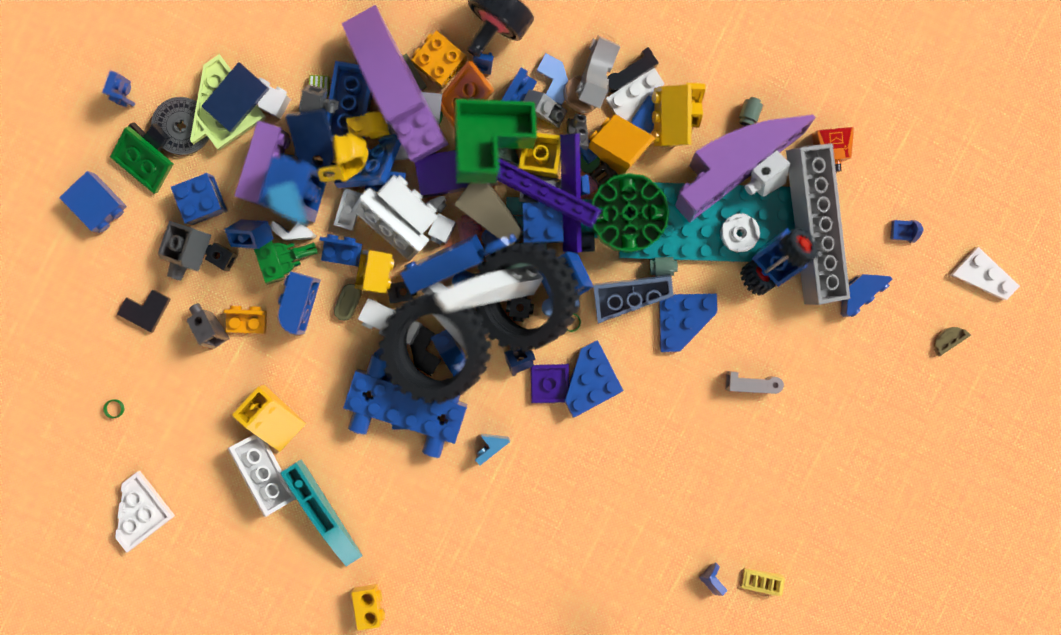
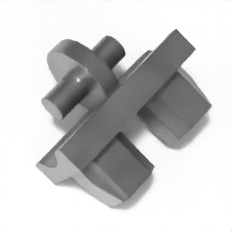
(578, 126)

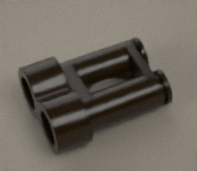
(603, 167)

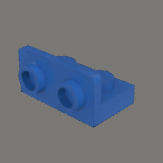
(519, 86)
(117, 88)
(341, 251)

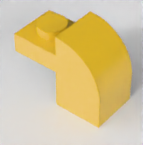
(697, 95)
(370, 124)

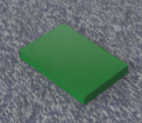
(141, 160)

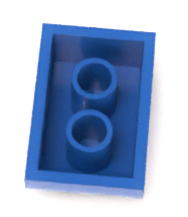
(297, 302)

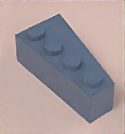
(623, 296)

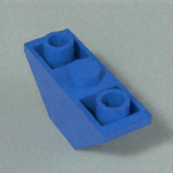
(862, 292)

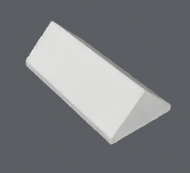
(261, 474)

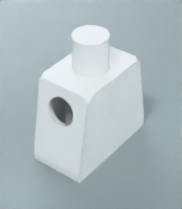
(769, 175)

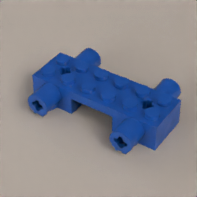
(401, 410)

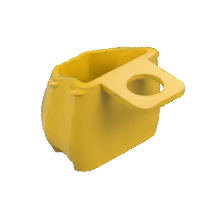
(350, 158)

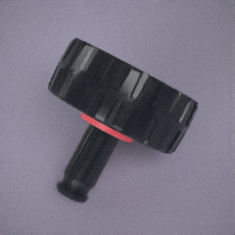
(506, 17)

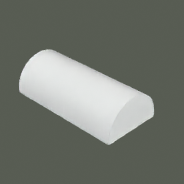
(389, 224)

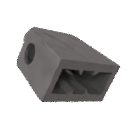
(206, 327)

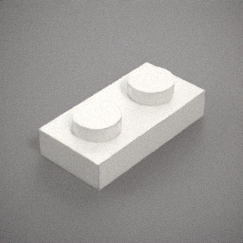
(345, 216)

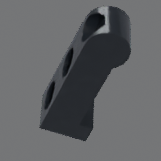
(634, 71)

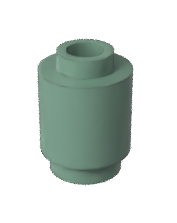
(750, 111)
(663, 266)

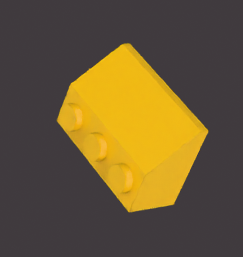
(672, 115)

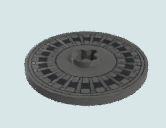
(172, 113)

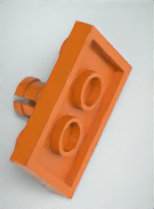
(466, 85)

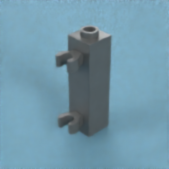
(315, 99)

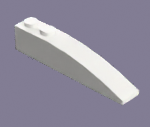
(491, 288)

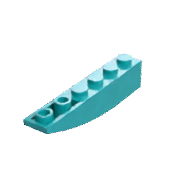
(320, 512)

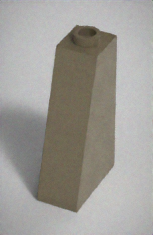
(488, 209)

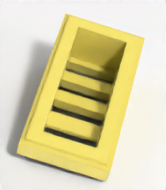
(780, 580)

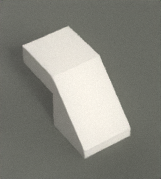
(299, 232)

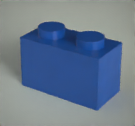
(249, 233)

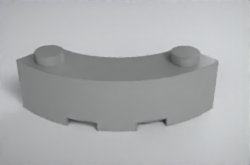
(594, 80)

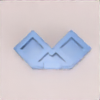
(554, 70)

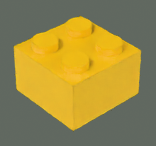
(543, 158)
(374, 271)

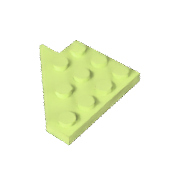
(205, 124)

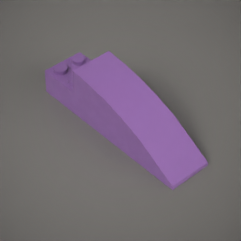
(393, 84)
(732, 158)

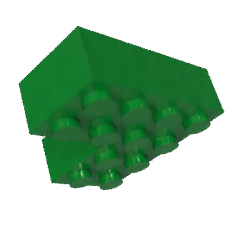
(484, 128)

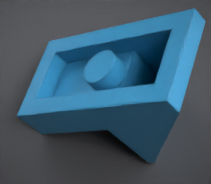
(495, 444)

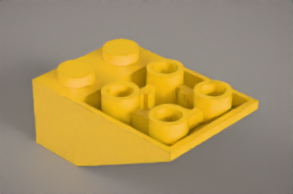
(269, 418)

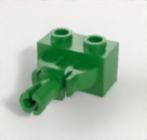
(278, 261)

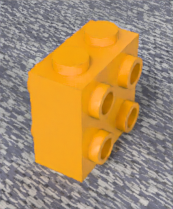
(439, 59)

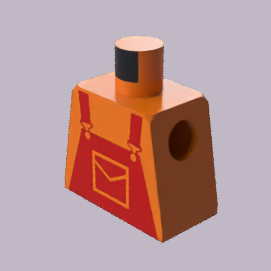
(842, 143)

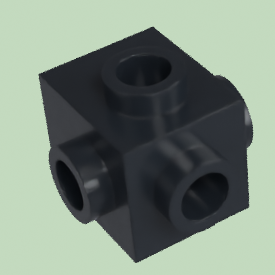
(519, 316)

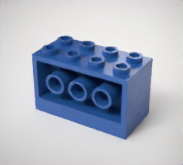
(305, 176)

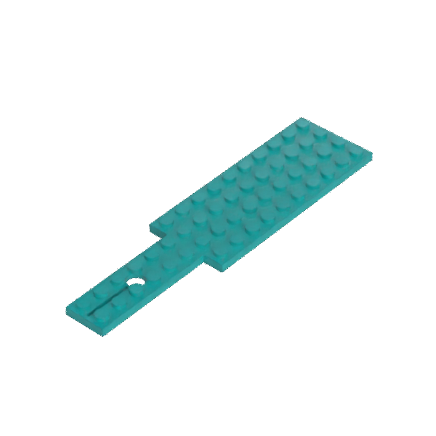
(702, 237)

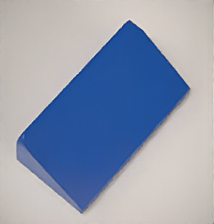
(643, 117)

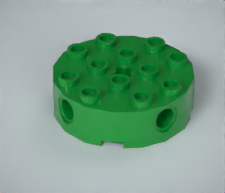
(643, 200)

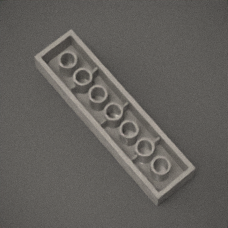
(818, 212)

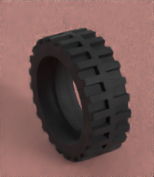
(561, 288)
(404, 370)

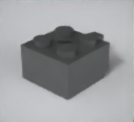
(183, 249)

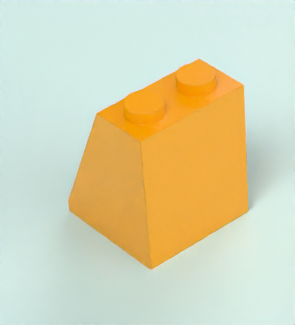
(619, 143)

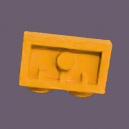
(246, 320)

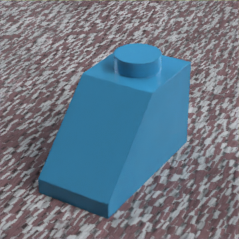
(287, 201)

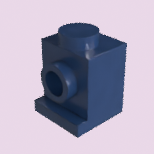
(519, 360)

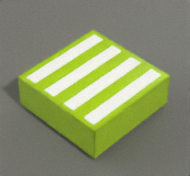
(320, 81)

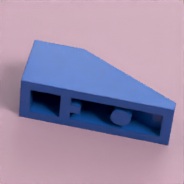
(449, 351)

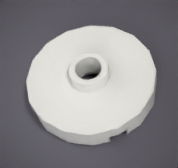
(749, 229)

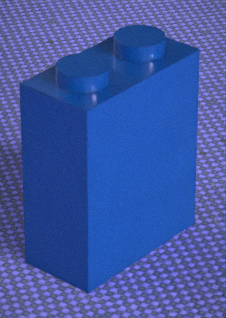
(93, 202)

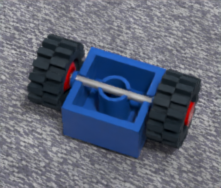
(779, 260)

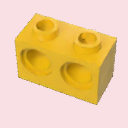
(362, 607)

